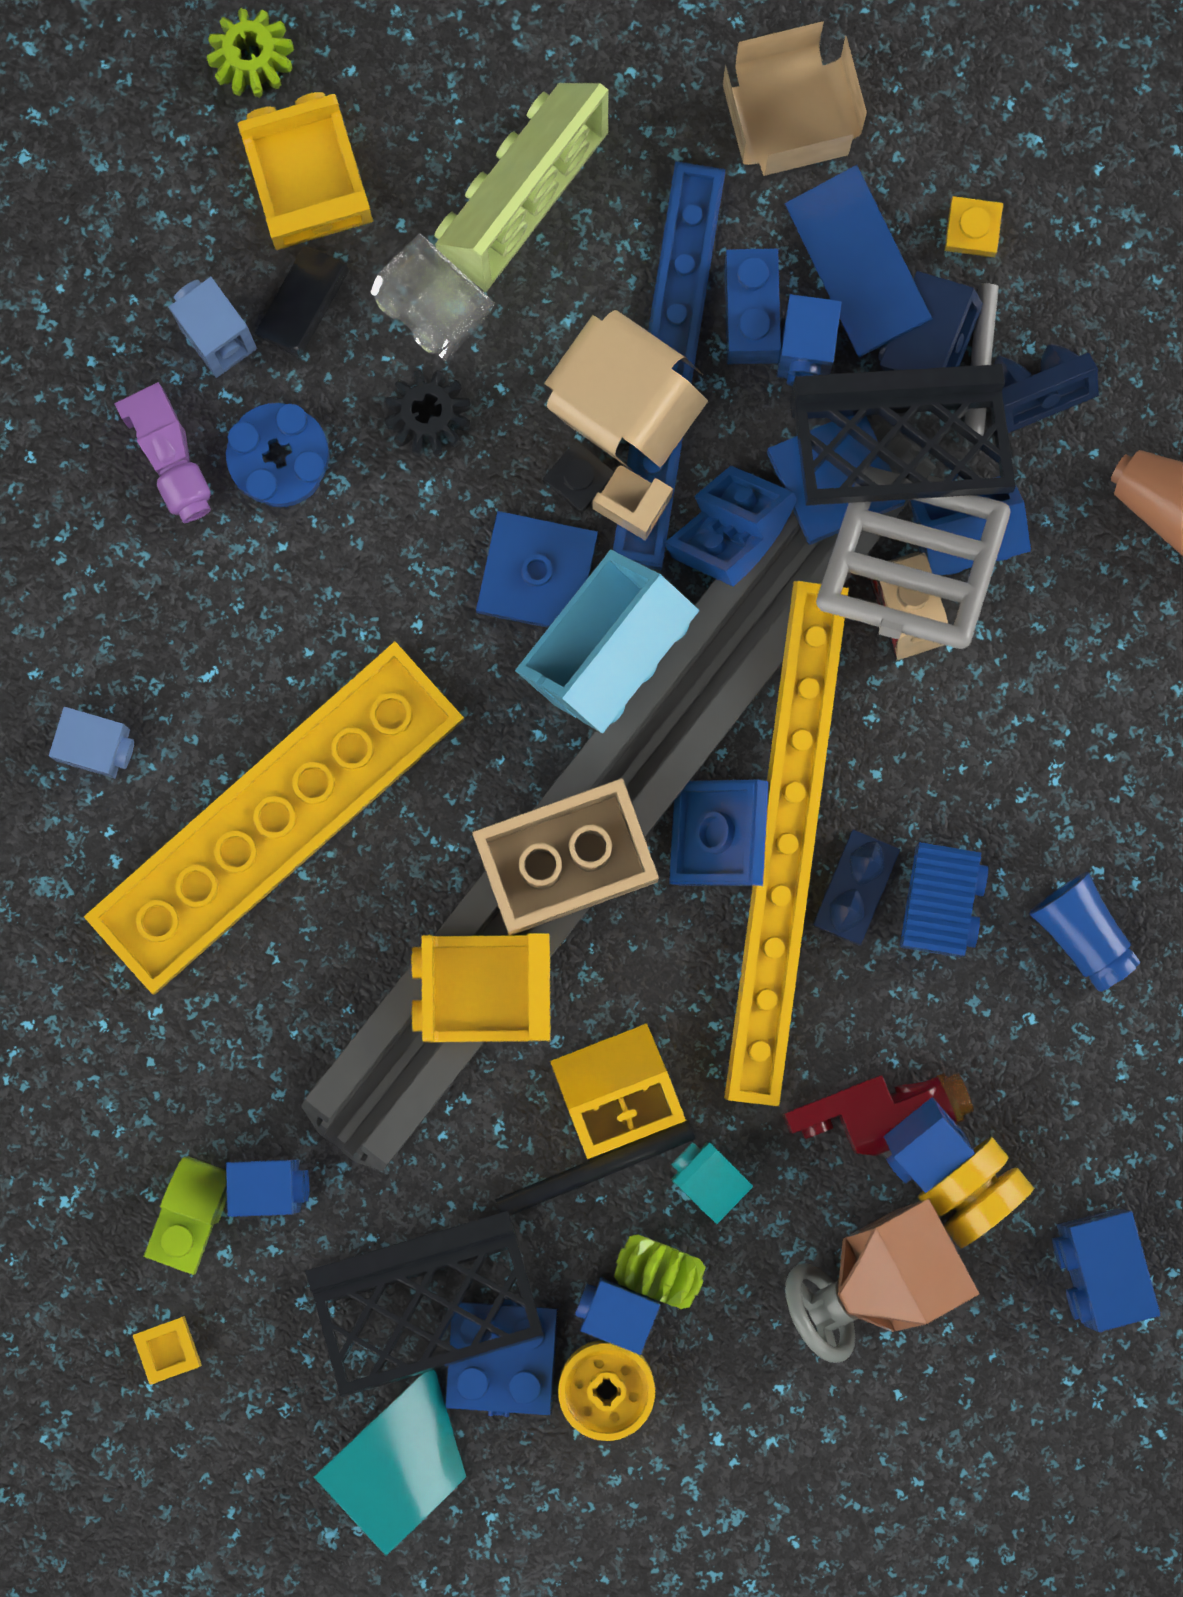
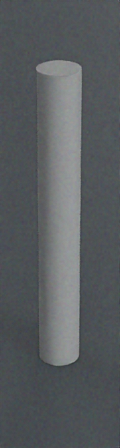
(983, 346)

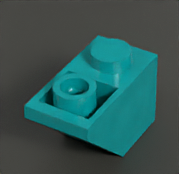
(709, 1180)

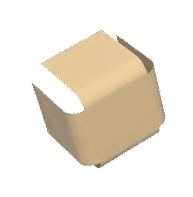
(790, 104)
(622, 386)

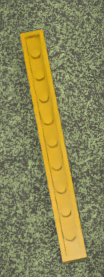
(791, 827)

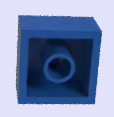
(1105, 1270)

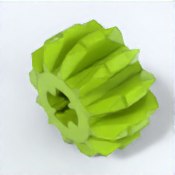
(240, 36)
(659, 1271)

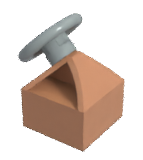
(890, 1274)

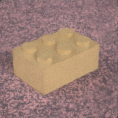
(566, 857)

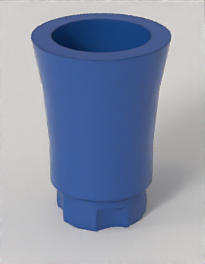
(1087, 932)

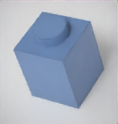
(91, 743)

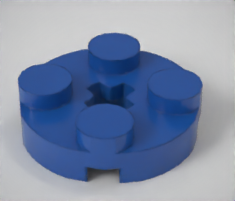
(289, 427)

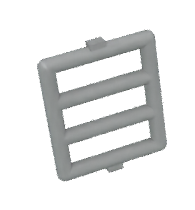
(893, 621)

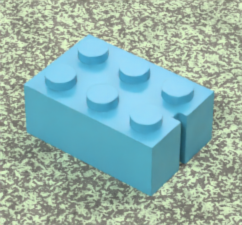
(607, 640)

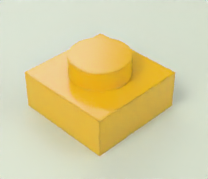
(973, 226)
(167, 1350)

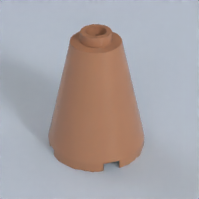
(1154, 492)

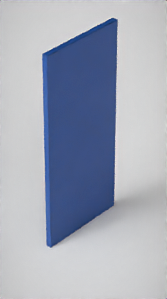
(858, 261)

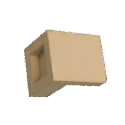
(633, 501)

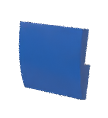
(735, 525)

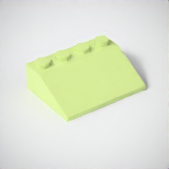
(525, 181)

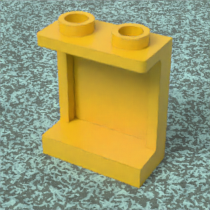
(304, 170)
(483, 988)

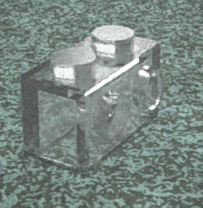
(431, 298)

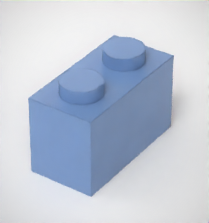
(212, 325)

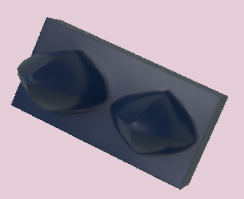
(1061, 384)
(856, 887)

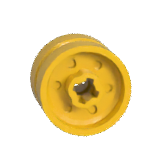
(978, 1193)
(587, 1409)

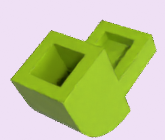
(188, 1214)

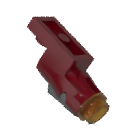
(871, 1111)

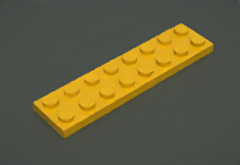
(274, 818)

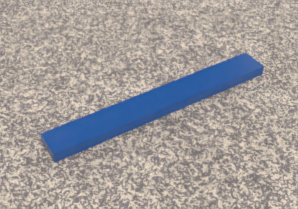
(677, 321)

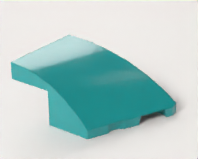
(397, 1465)

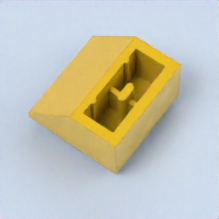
(617, 1091)

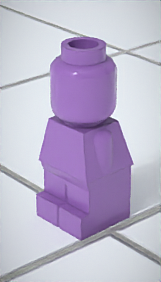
(167, 450)

